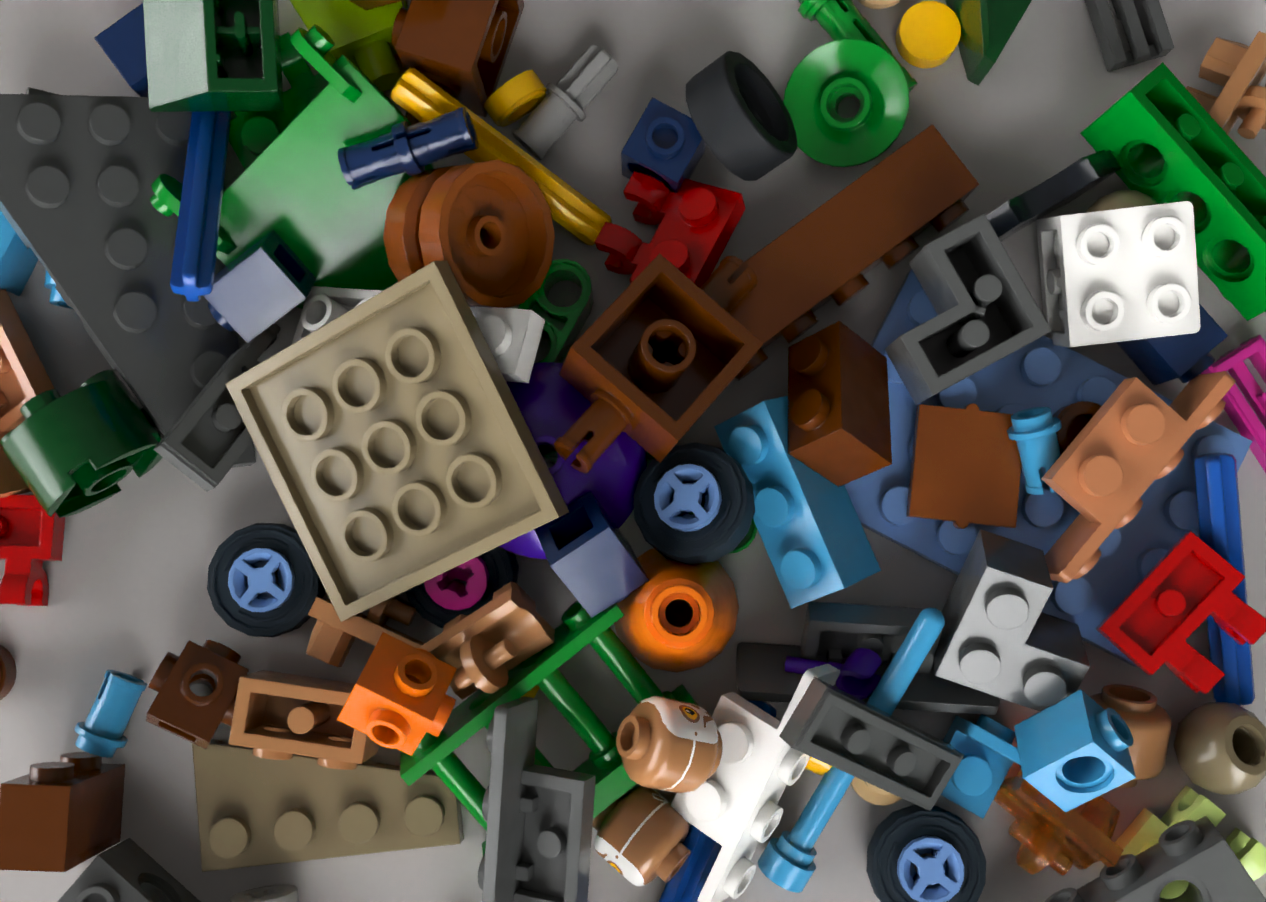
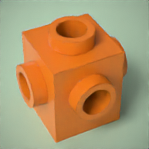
(400, 696)

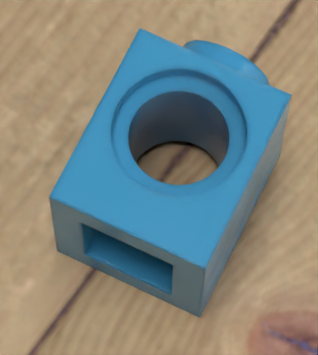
(1075, 751)

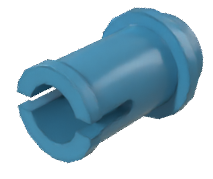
(1036, 443)
(110, 714)

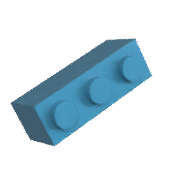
(798, 513)

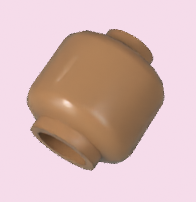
(1147, 723)

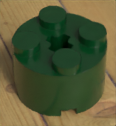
(81, 444)

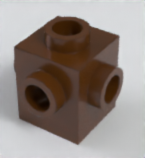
(182, 711)

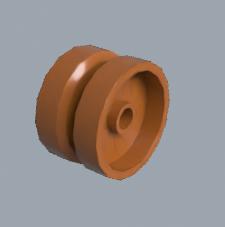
(481, 221)

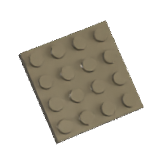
(396, 442)

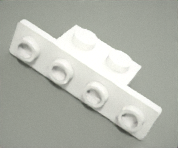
(742, 795)

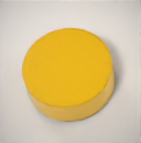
(928, 34)
(515, 98)

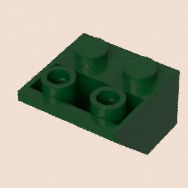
(213, 55)

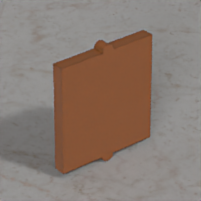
(964, 467)

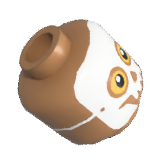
(669, 745)
(642, 836)

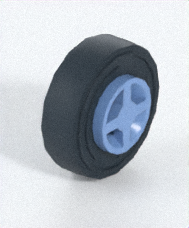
(677, 487)
(245, 586)
(950, 875)

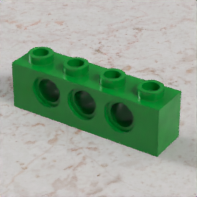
(1180, 155)

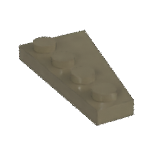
(299, 811)

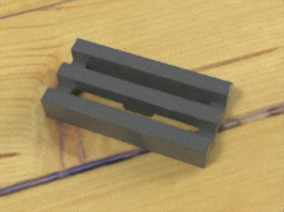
(1143, 27)

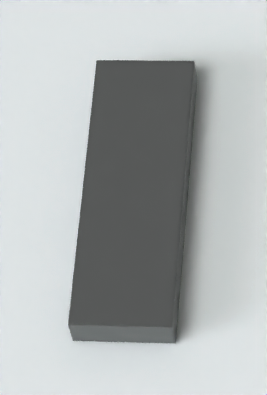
(870, 744)

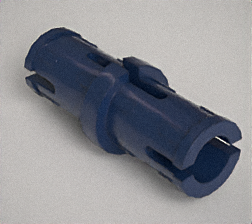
(408, 148)

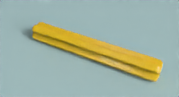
(567, 206)

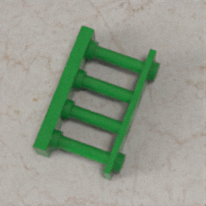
(542, 670)

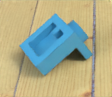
(984, 764)

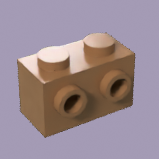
(297, 716)

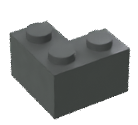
(979, 308)
(997, 629)

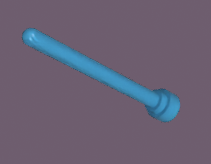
(790, 857)

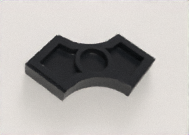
(1052, 193)

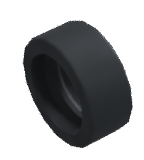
(741, 116)

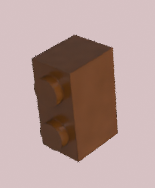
(838, 405)
(60, 813)

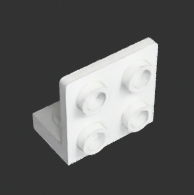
(1119, 274)

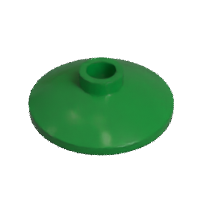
(842, 71)

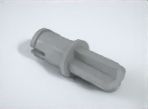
(566, 101)

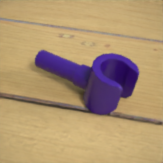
(855, 674)

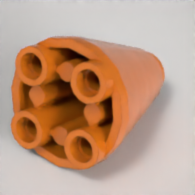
(687, 647)

